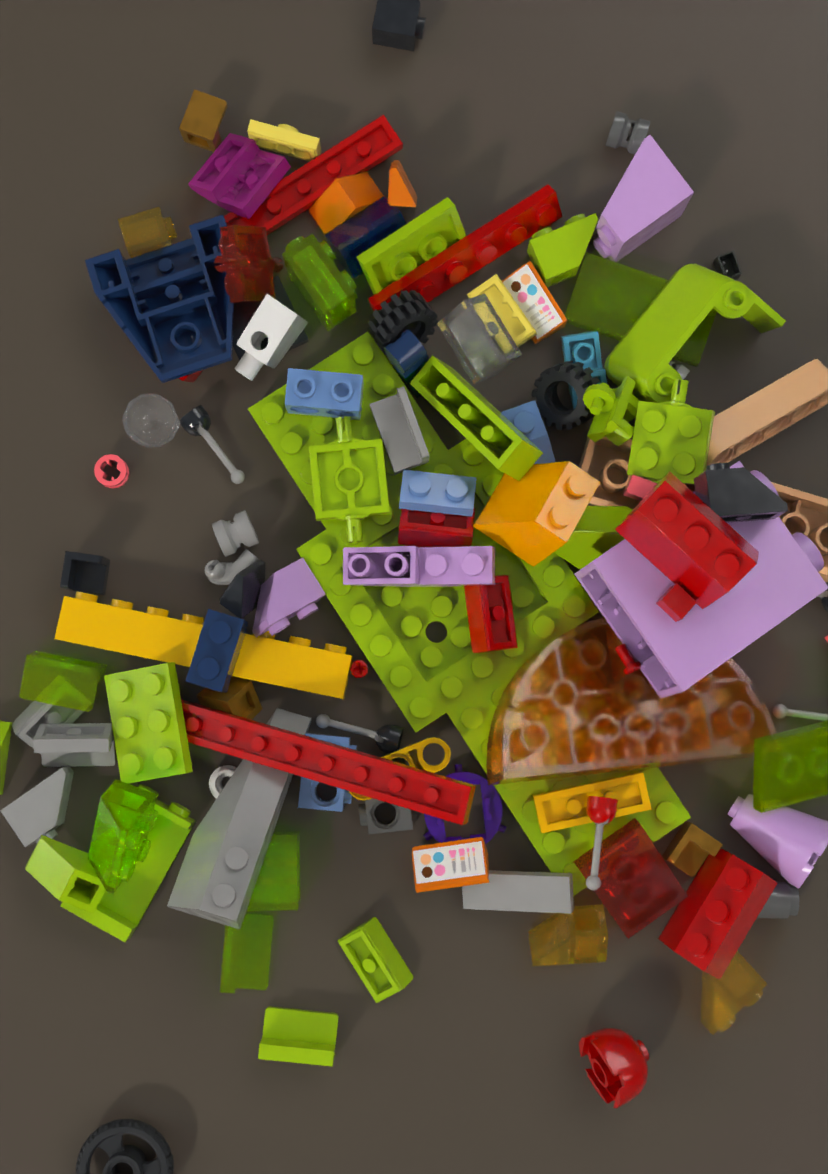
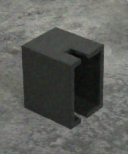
(728, 265)

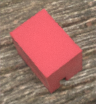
(638, 487)

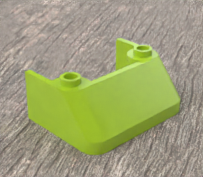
(673, 319)

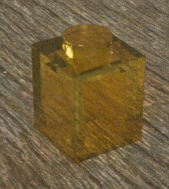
(147, 231)

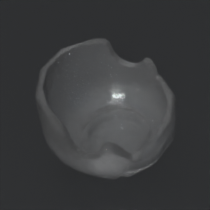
(150, 420)

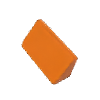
(400, 189)

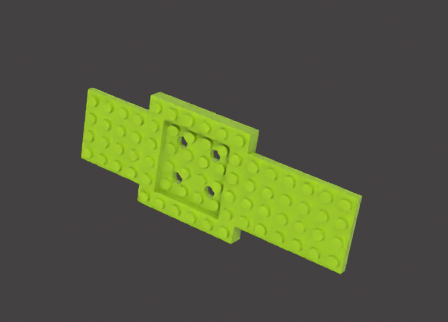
(393, 620)

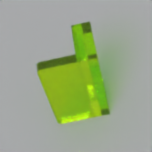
(61, 680)
(247, 954)

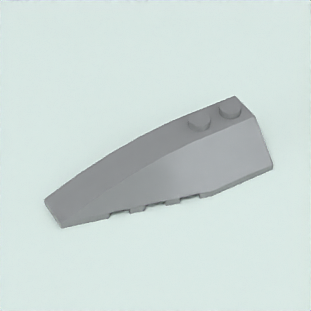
(234, 838)

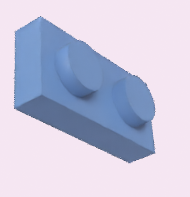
(437, 493)

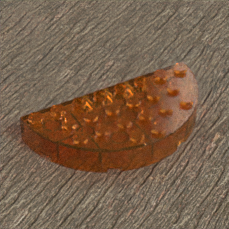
(581, 715)

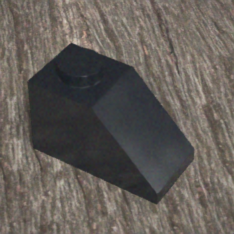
(398, 24)
(737, 494)

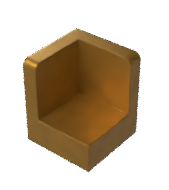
(203, 120)
(239, 699)
(690, 848)

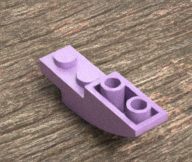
(419, 566)

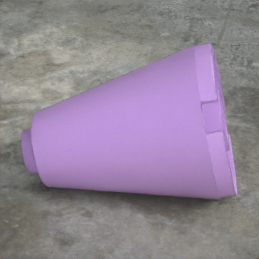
(782, 836)

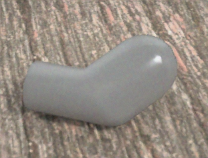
(224, 572)

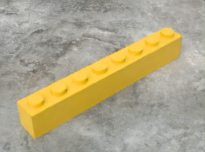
(174, 640)

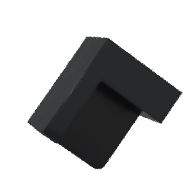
(85, 573)

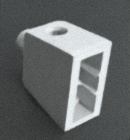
(271, 321)

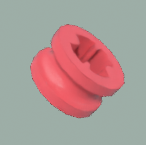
(102, 476)

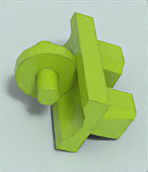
(612, 411)

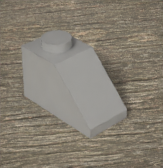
(41, 808)

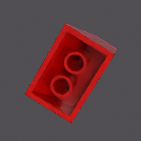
(688, 541)
(717, 912)

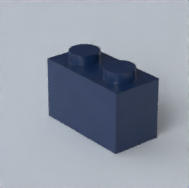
(217, 651)

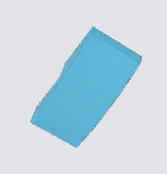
(586, 350)

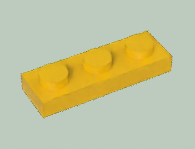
(568, 806)

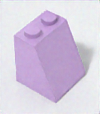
(642, 204)

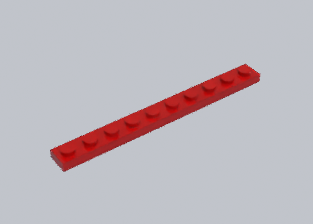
(329, 763)

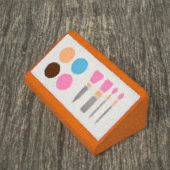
(535, 301)
(450, 864)

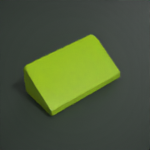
(376, 959)

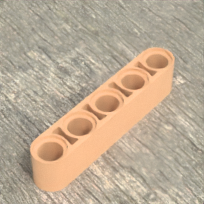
(768, 412)

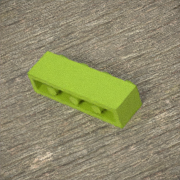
(476, 418)

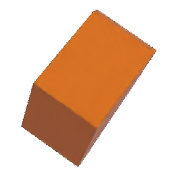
(344, 200)

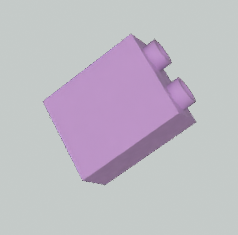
(685, 651)

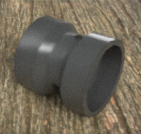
(620, 129)

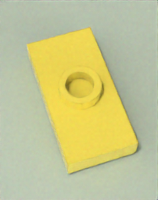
(284, 140)
(507, 309)

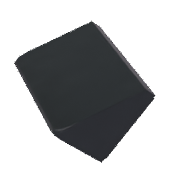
(244, 590)

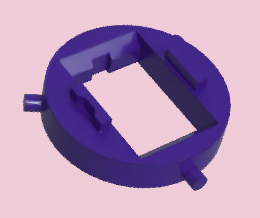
(491, 810)

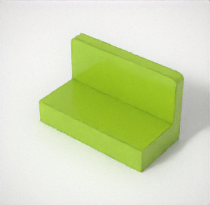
(299, 1036)

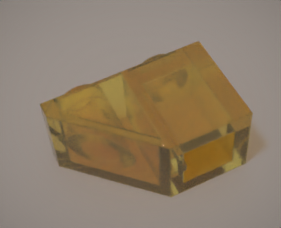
(570, 937)
(726, 996)

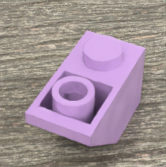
(285, 595)

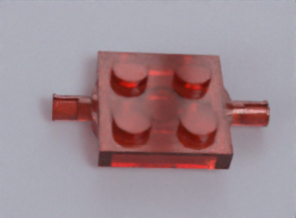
(247, 263)

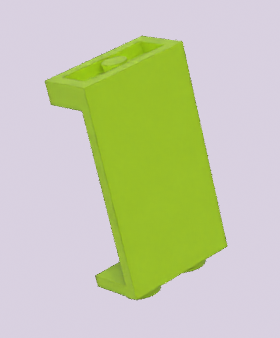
(122, 911)

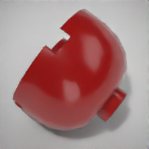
(617, 1064)

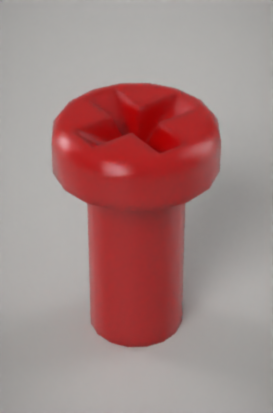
(627, 659)
(359, 669)

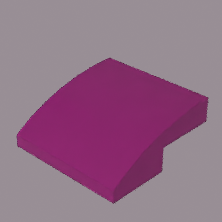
(239, 175)

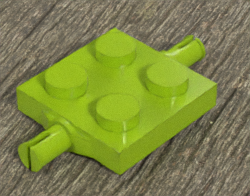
(670, 438)
(349, 479)

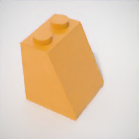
(538, 511)

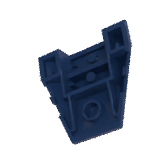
(171, 302)

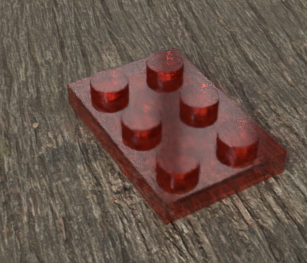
(633, 878)

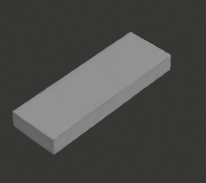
(522, 892)

